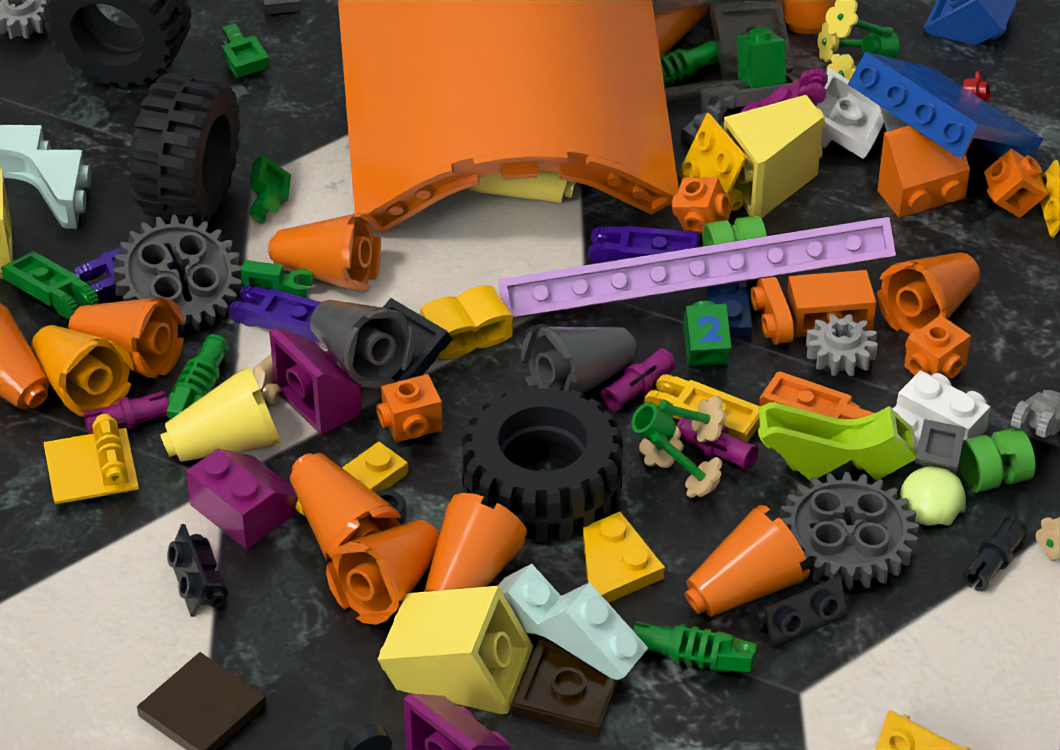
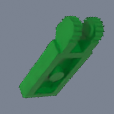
(49, 283)

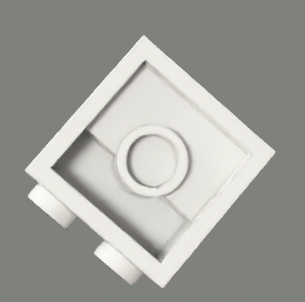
(849, 116)
(936, 400)

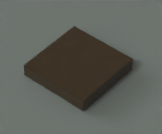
(564, 691)
(201, 705)

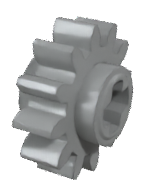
(21, 17)
(841, 345)

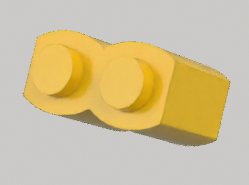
(472, 320)

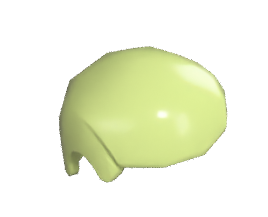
(934, 495)

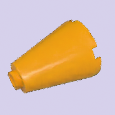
(83, 367)

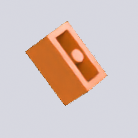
(836, 293)

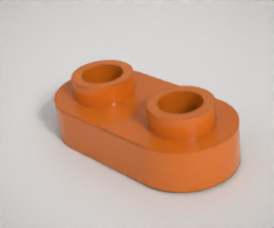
(775, 313)

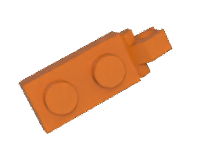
(811, 397)

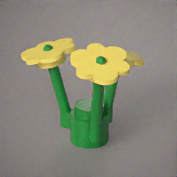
(839, 24)

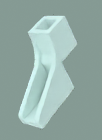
(55, 173)
(575, 621)

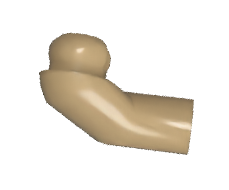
(264, 375)

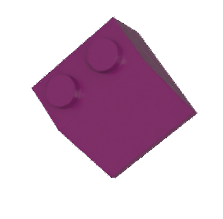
(313, 381)
(240, 495)
(439, 724)

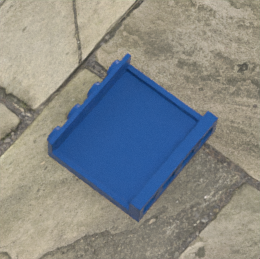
(940, 107)

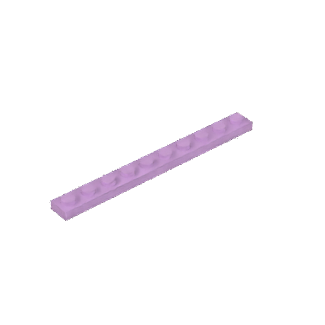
(698, 267)

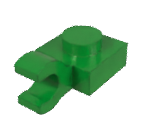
(243, 54)
(271, 186)
(272, 276)

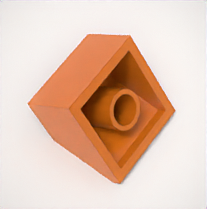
(919, 173)

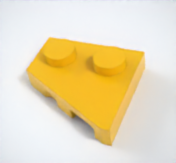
(618, 558)

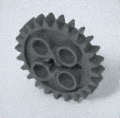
(211, 265)
(851, 529)

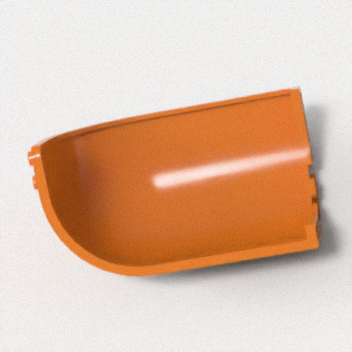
(504, 91)

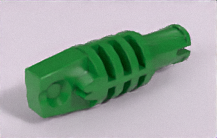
(683, 63)
(198, 375)
(699, 647)

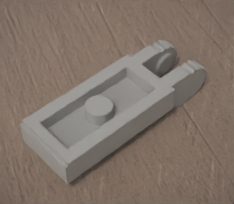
(1039, 412)

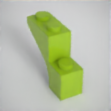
(822, 443)

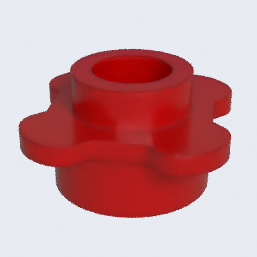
(978, 86)

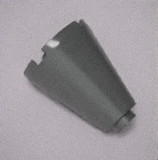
(364, 340)
(576, 356)

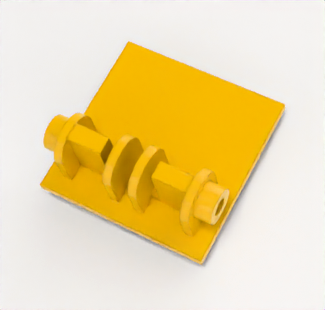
(715, 156)
(91, 463)

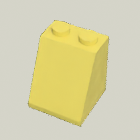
(780, 151)
(458, 647)

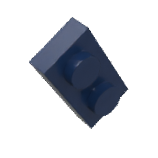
(738, 308)

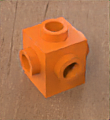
(1015, 183)
(700, 203)
(937, 348)
(410, 408)

